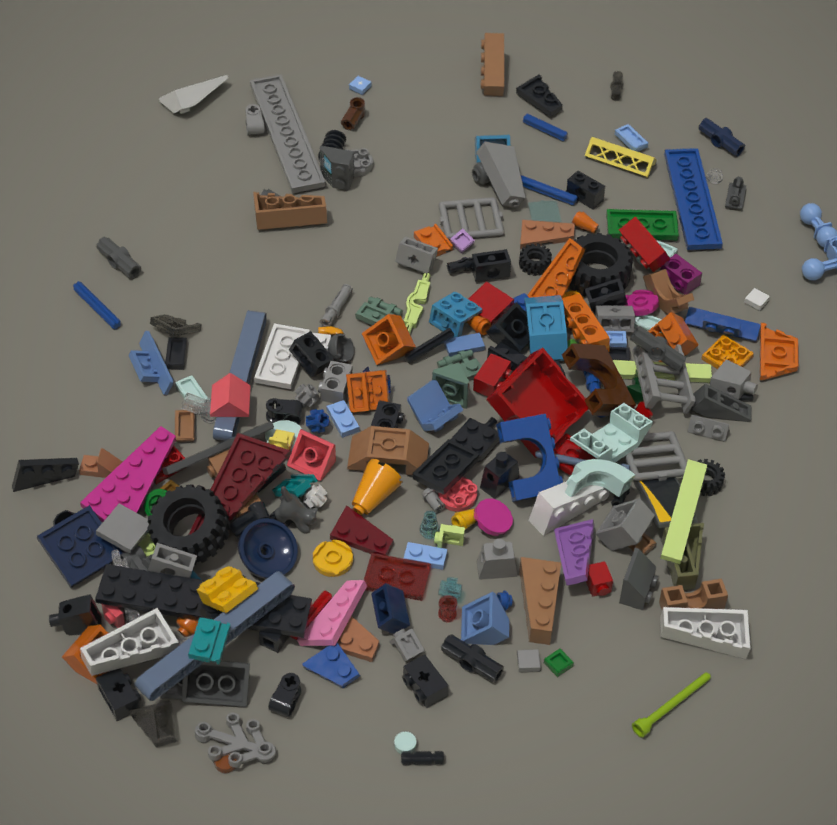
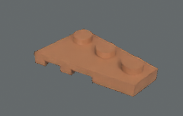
(545, 232)

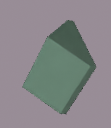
(453, 383)

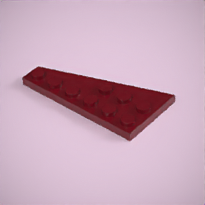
(244, 473)

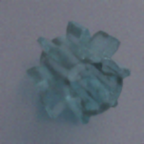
(450, 588)

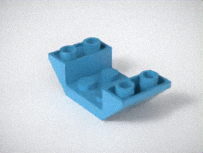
(547, 325)

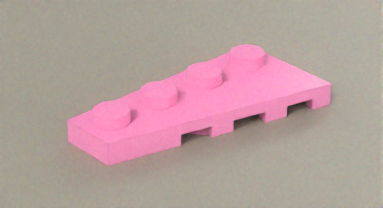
(333, 618)

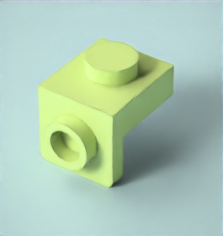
(450, 535)

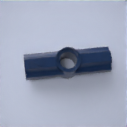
(721, 137)

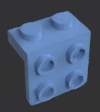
(432, 407)

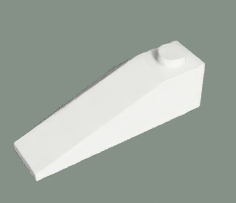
(187, 97)

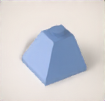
(484, 621)

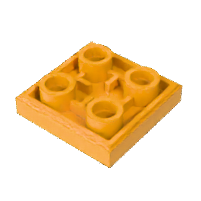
(729, 350)

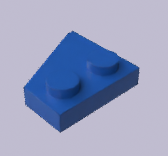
(333, 665)

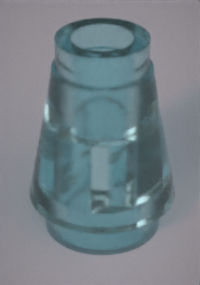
(429, 525)

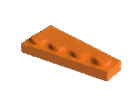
(560, 271)

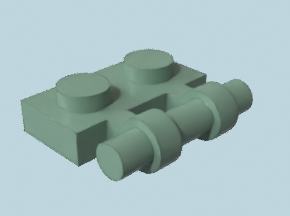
(376, 310)
(470, 367)

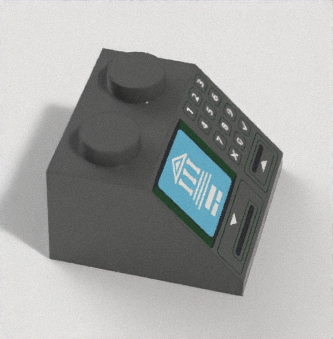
(337, 167)

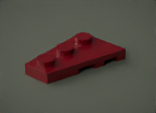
(360, 533)

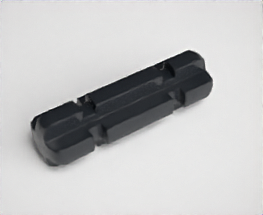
(422, 757)

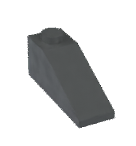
(717, 404)

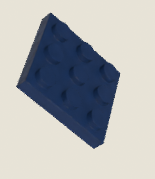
(76, 547)

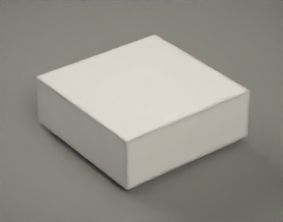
(757, 299)

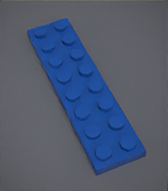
(693, 199)

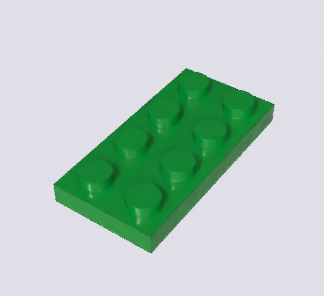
(659, 223)

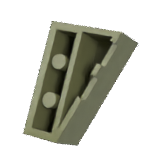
(687, 572)

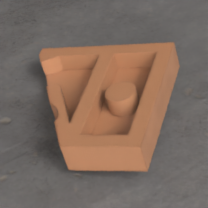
(358, 641)

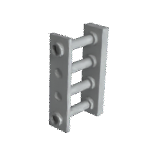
(649, 382)

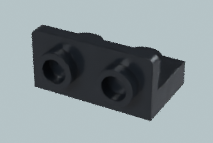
(507, 353)

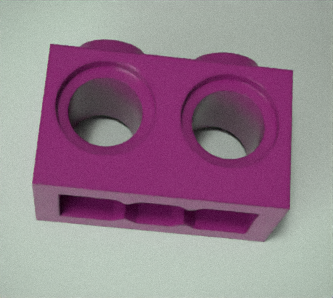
(682, 274)

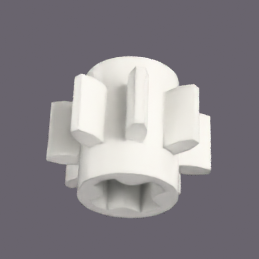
(315, 496)

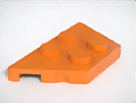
(777, 353)

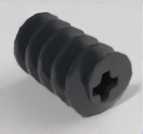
(334, 139)

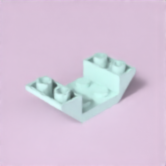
(618, 437)

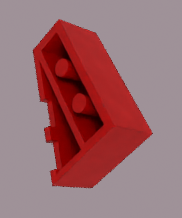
(643, 245)

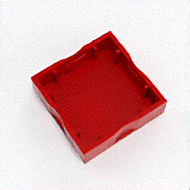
(539, 389)

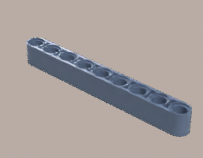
(242, 366)
(177, 664)

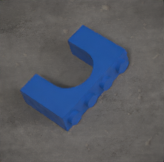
(536, 431)

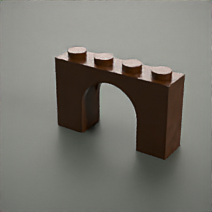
(598, 362)

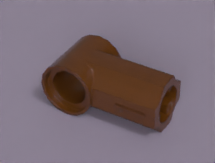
(354, 113)

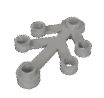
(236, 742)

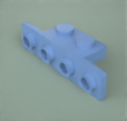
(150, 364)

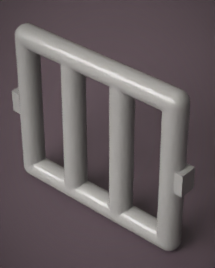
(460, 204)
(660, 475)

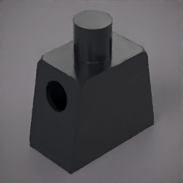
(498, 474)
(76, 615)

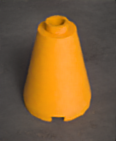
(375, 486)

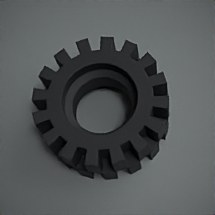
(529, 252)
(718, 476)

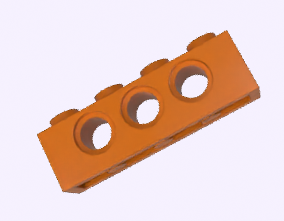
(583, 322)

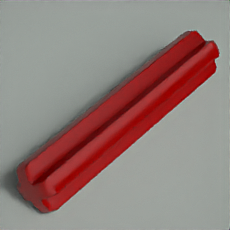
(317, 607)

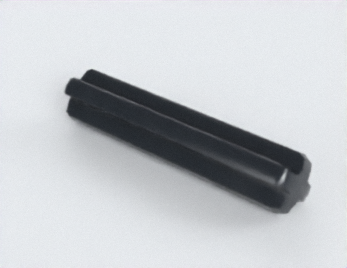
(429, 345)

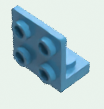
(453, 313)

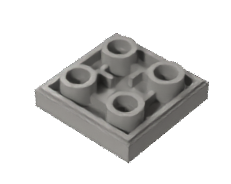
(123, 528)

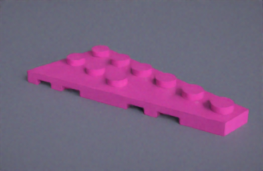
(133, 477)

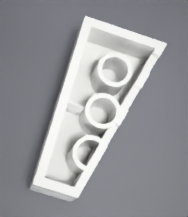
(556, 508)
(709, 629)
(131, 644)

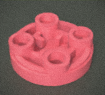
(460, 496)

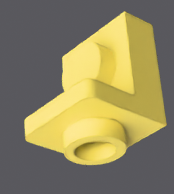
(282, 439)

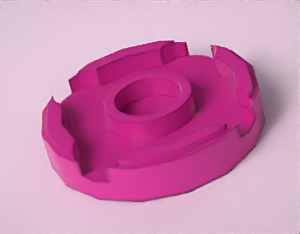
(643, 302)
(493, 517)

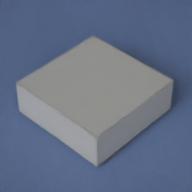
(528, 660)

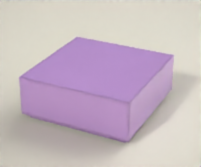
(462, 241)

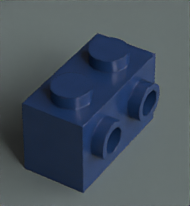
(390, 609)

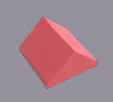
(230, 397)
(312, 455)

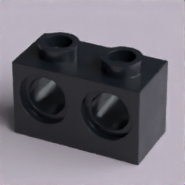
(311, 354)
(387, 415)

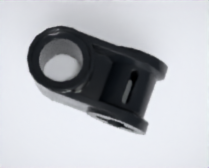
(285, 410)
(286, 695)

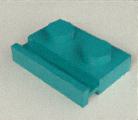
(297, 484)
(209, 640)

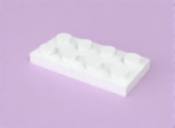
(277, 363)

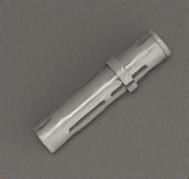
(333, 310)

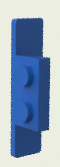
(722, 324)

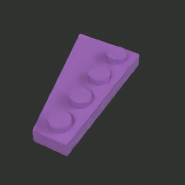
(575, 550)

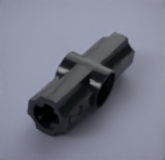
(472, 658)

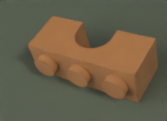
(709, 596)

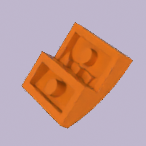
(367, 389)

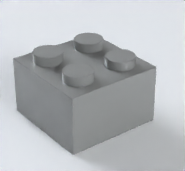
(625, 524)

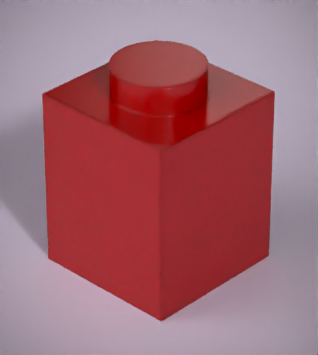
(599, 579)

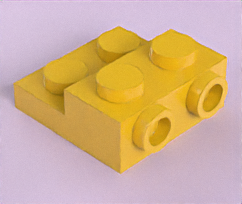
(226, 589)

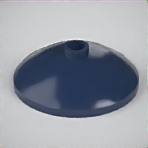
(276, 541)

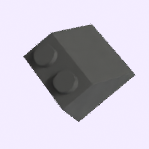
(638, 581)

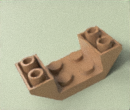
(388, 446)

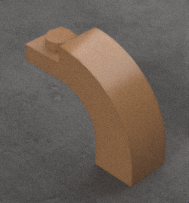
(668, 297)

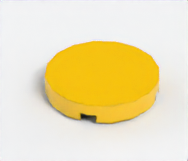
(332, 558)

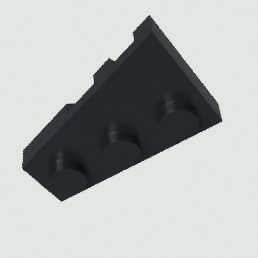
(539, 95)
(43, 471)

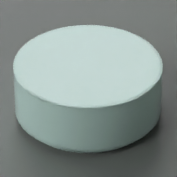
(405, 742)

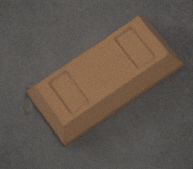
(184, 426)

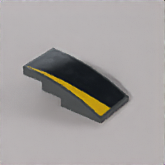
(660, 498)

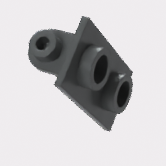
(736, 194)

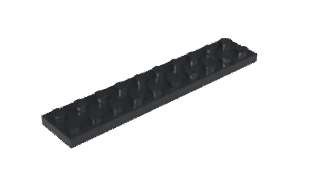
(179, 598)

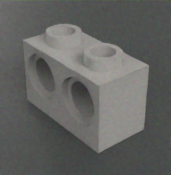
(335, 382)

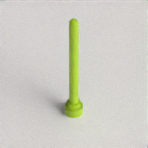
(643, 725)

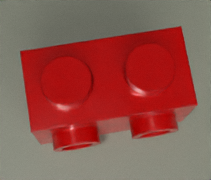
(491, 375)

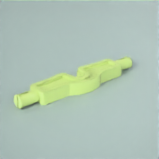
(419, 296)

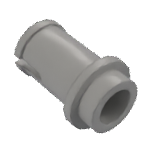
(434, 501)

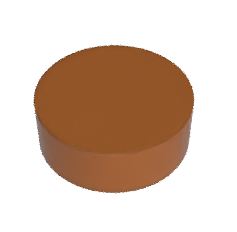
(223, 766)

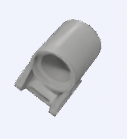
(254, 120)

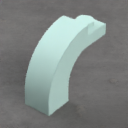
(599, 473)

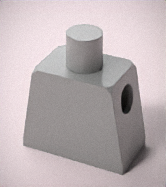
(733, 380)
(496, 560)

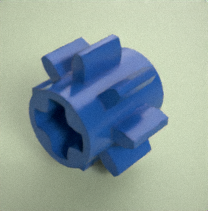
(317, 420)

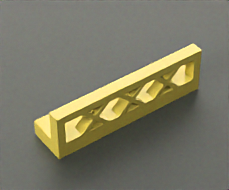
(624, 152)

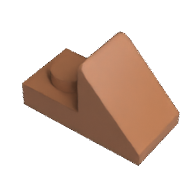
(99, 465)

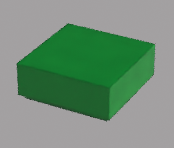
(558, 662)

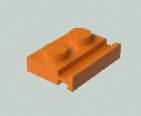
(434, 237)

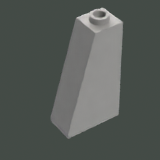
(503, 171)

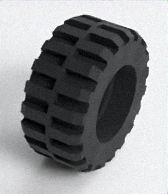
(604, 251)
(185, 502)

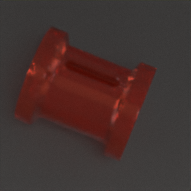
(447, 610)

